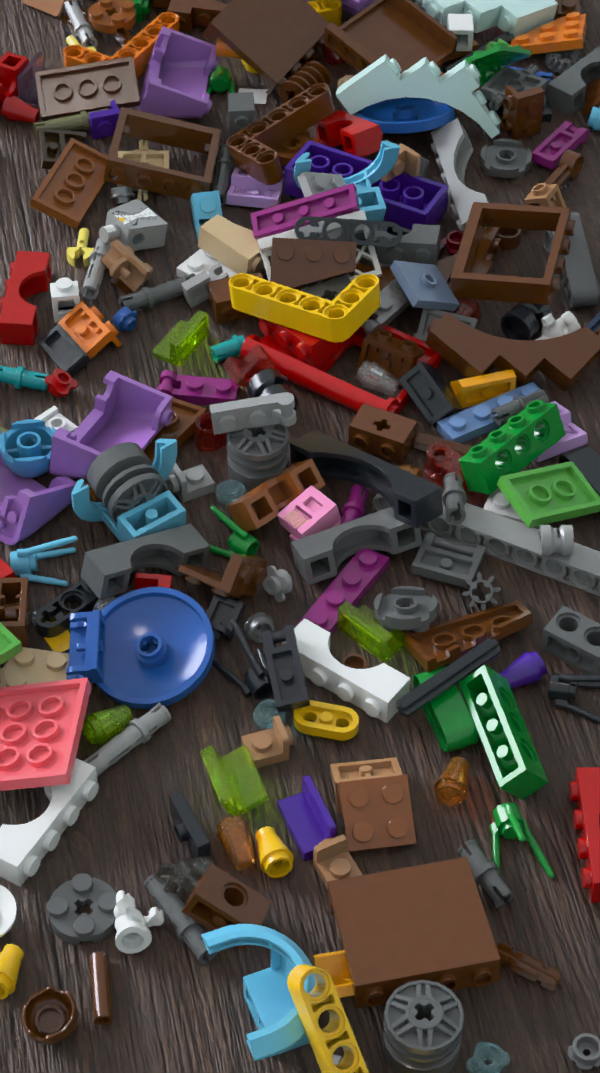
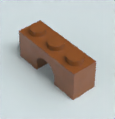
(268, 498)

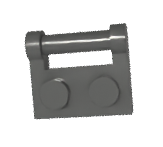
(448, 560)

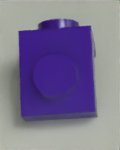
(104, 122)

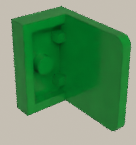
(493, 60)

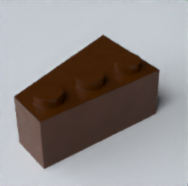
(309, 262)

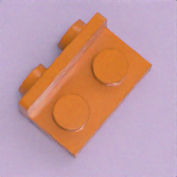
(88, 330)

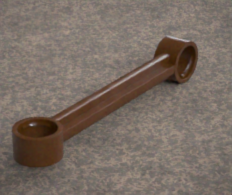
(569, 166)

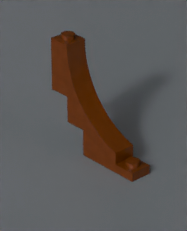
(478, 353)

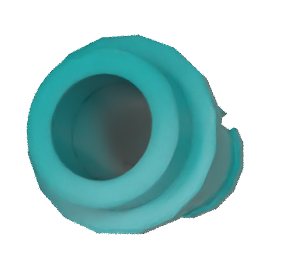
(227, 349)

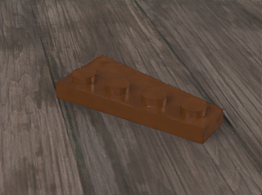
(180, 427)
(456, 637)

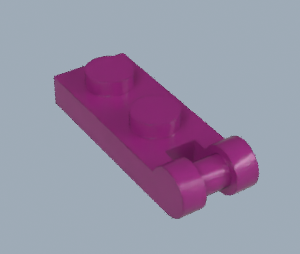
(563, 138)
(198, 389)

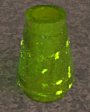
(104, 724)

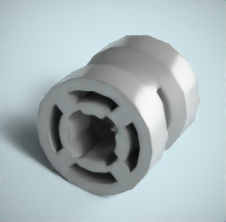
(556, 540)

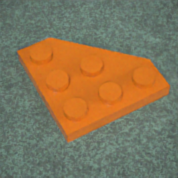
(558, 35)

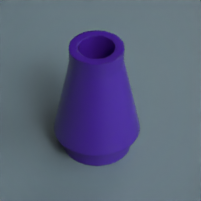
(525, 670)

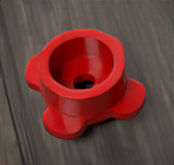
(60, 383)

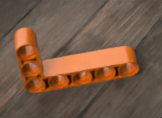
(139, 46)

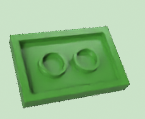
(549, 494)

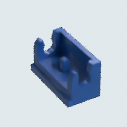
(87, 646)

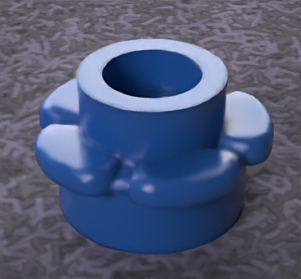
(125, 319)

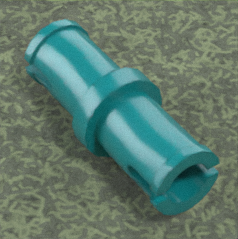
(23, 378)

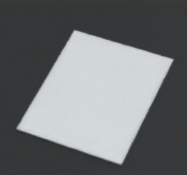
(260, 95)

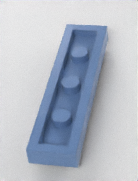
(478, 419)

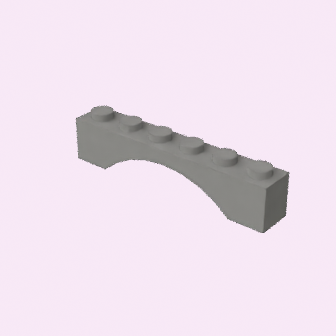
(453, 151)

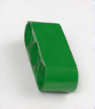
(449, 716)

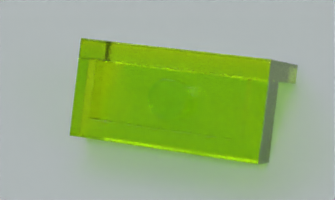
(183, 339)
(365, 630)
(235, 779)

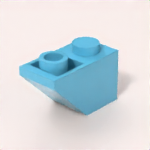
(204, 207)

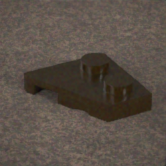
(53, 142)

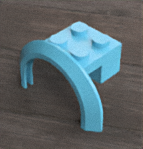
(369, 197)
(148, 518)
(267, 989)

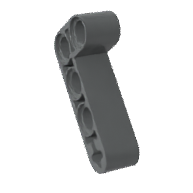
(579, 276)

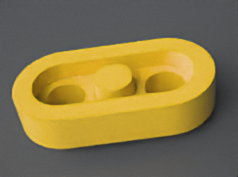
(327, 721)

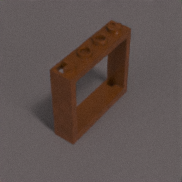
(166, 132)
(512, 288)

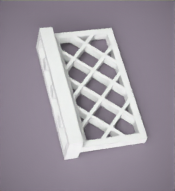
(334, 231)

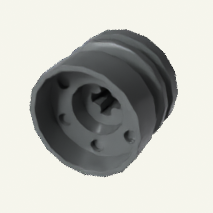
(257, 454)
(124, 478)
(422, 1028)

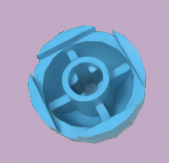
(27, 448)

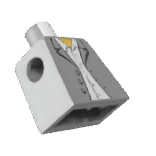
(134, 226)

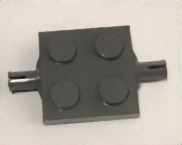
(519, 79)

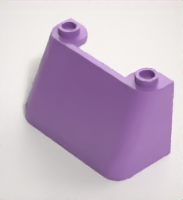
(178, 76)
(121, 415)
(28, 504)

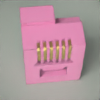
(309, 514)

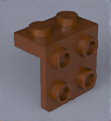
(241, 576)

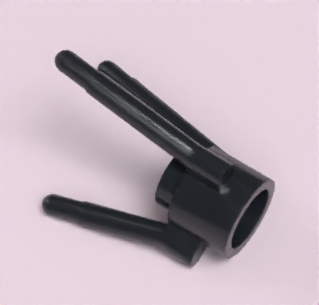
(257, 677)
(565, 686)

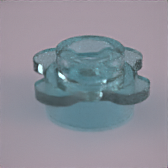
(491, 1052)

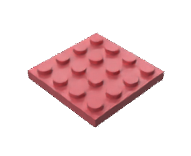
(41, 732)

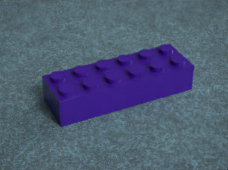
(406, 197)

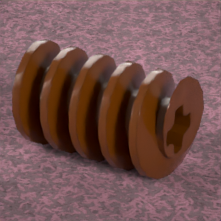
(305, 77)

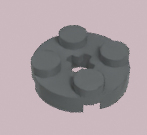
(495, 165)
(406, 609)
(79, 892)

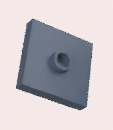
(424, 285)

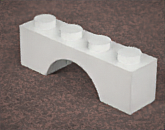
(369, 689)
(26, 844)

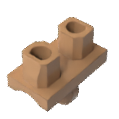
(126, 266)

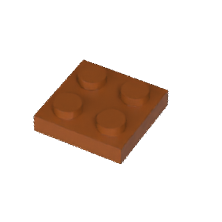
(377, 813)

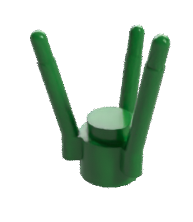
(221, 81)
(239, 541)
(512, 825)

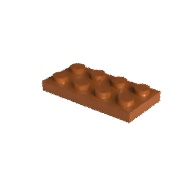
(72, 184)

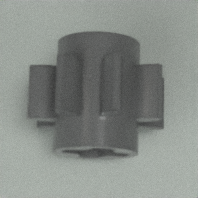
(474, 586)

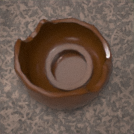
(50, 1016)

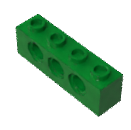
(512, 446)
(503, 733)

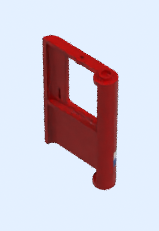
(320, 382)

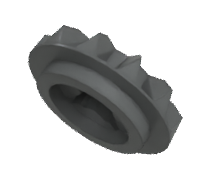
(562, 60)

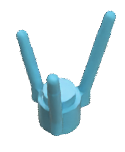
(26, 560)

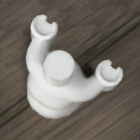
(555, 328)
(131, 926)

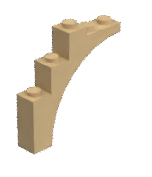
(231, 245)

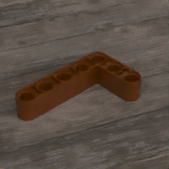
(255, 145)

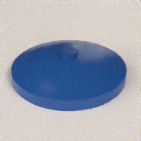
(408, 115)
(155, 647)

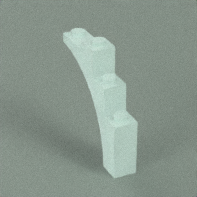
(508, 15)
(422, 80)

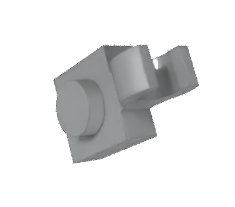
(196, 287)

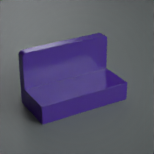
(306, 818)

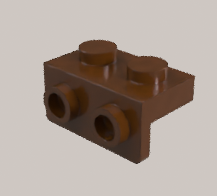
(522, 112)

